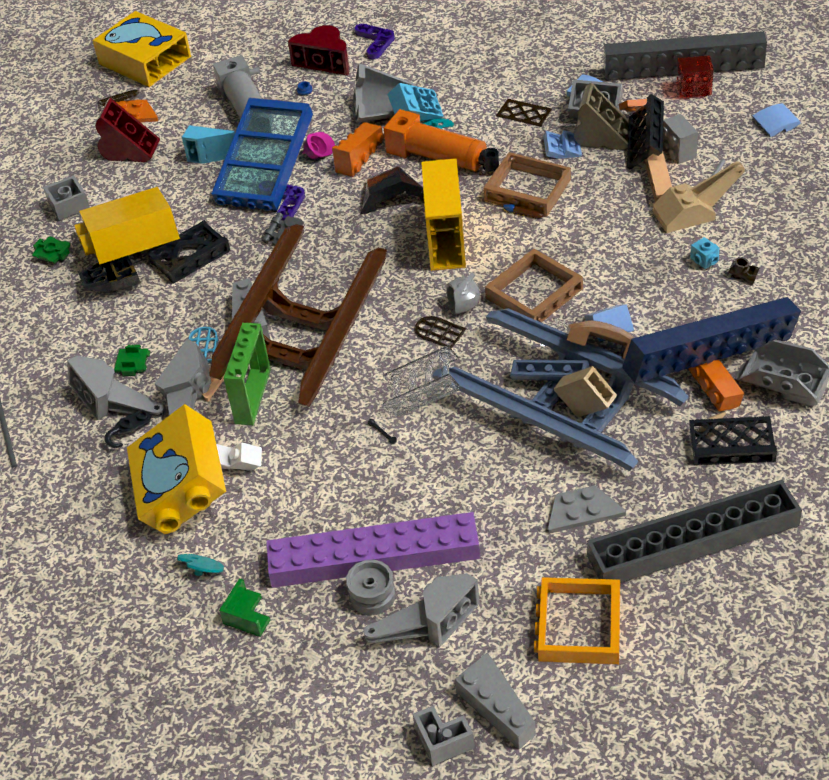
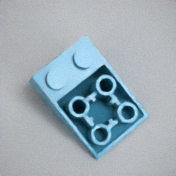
(415, 100)
(206, 144)

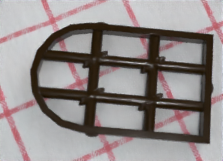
(119, 97)
(442, 337)

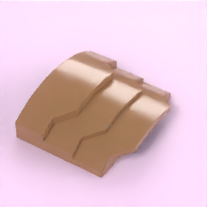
(580, 331)

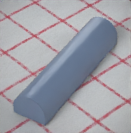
(545, 369)

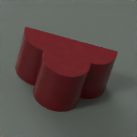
(320, 50)
(123, 135)

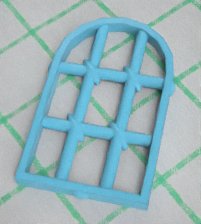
(207, 339)

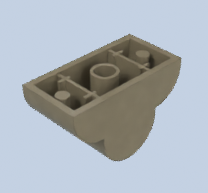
(600, 122)

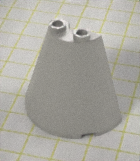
(371, 92)

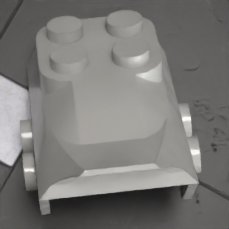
(788, 369)

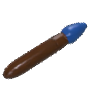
(512, 208)

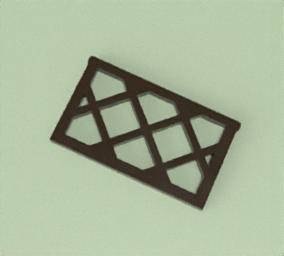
(505, 107)

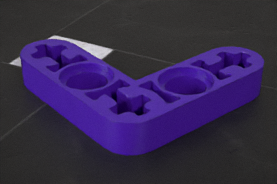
(383, 36)
(289, 198)

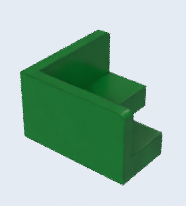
(239, 610)

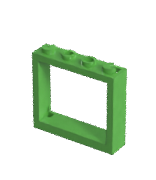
(251, 350)

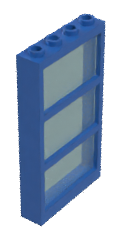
(262, 154)

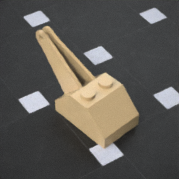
(690, 206)

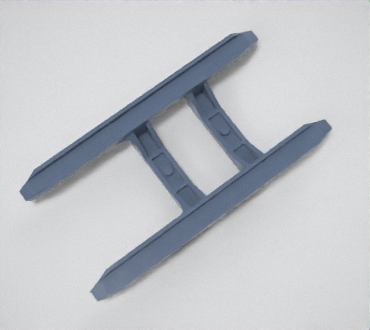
(538, 410)

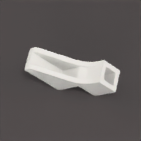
(240, 457)

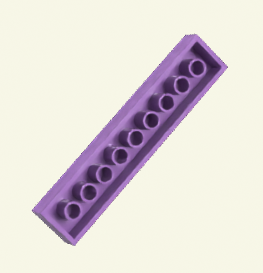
(396, 544)

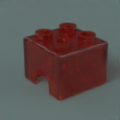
(695, 76)

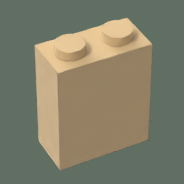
(585, 392)

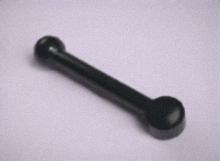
(392, 440)

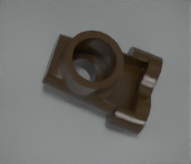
(741, 269)

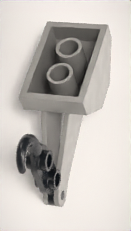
(100, 393)

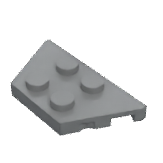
(582, 508)

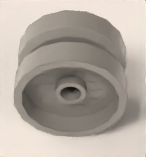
(370, 587)

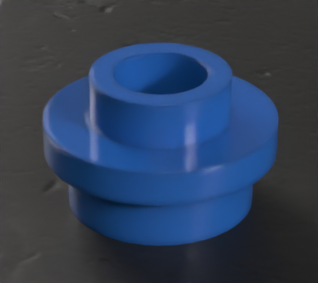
(304, 88)

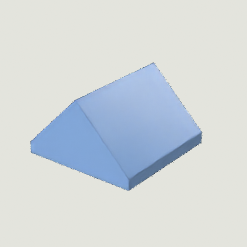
(615, 315)

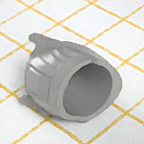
(462, 294)

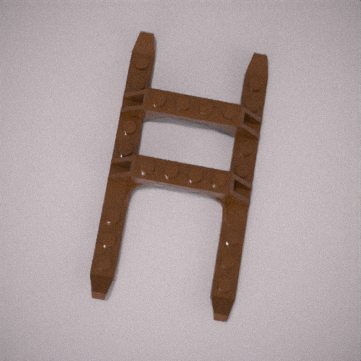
(336, 322)

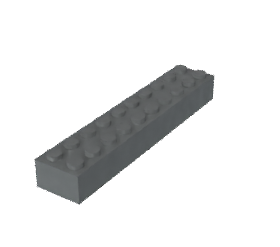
(660, 56)
(694, 532)

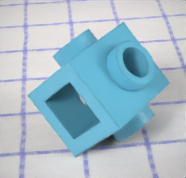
(704, 253)

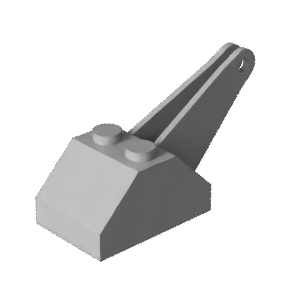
(185, 377)
(438, 615)

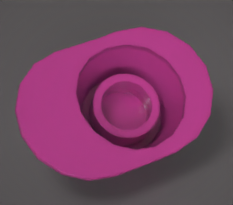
(318, 145)

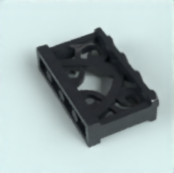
(186, 265)

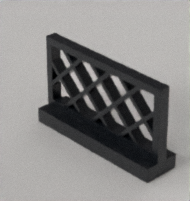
(651, 133)
(733, 452)

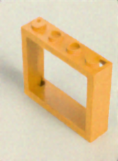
(577, 654)

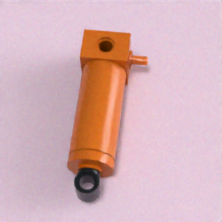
(407, 135)

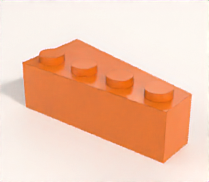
(356, 149)

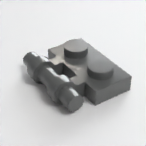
(277, 222)

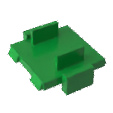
(51, 249)
(131, 360)

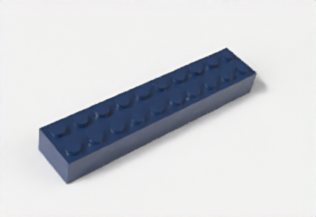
(709, 339)

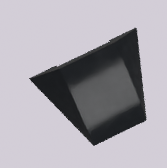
(387, 185)
(110, 275)

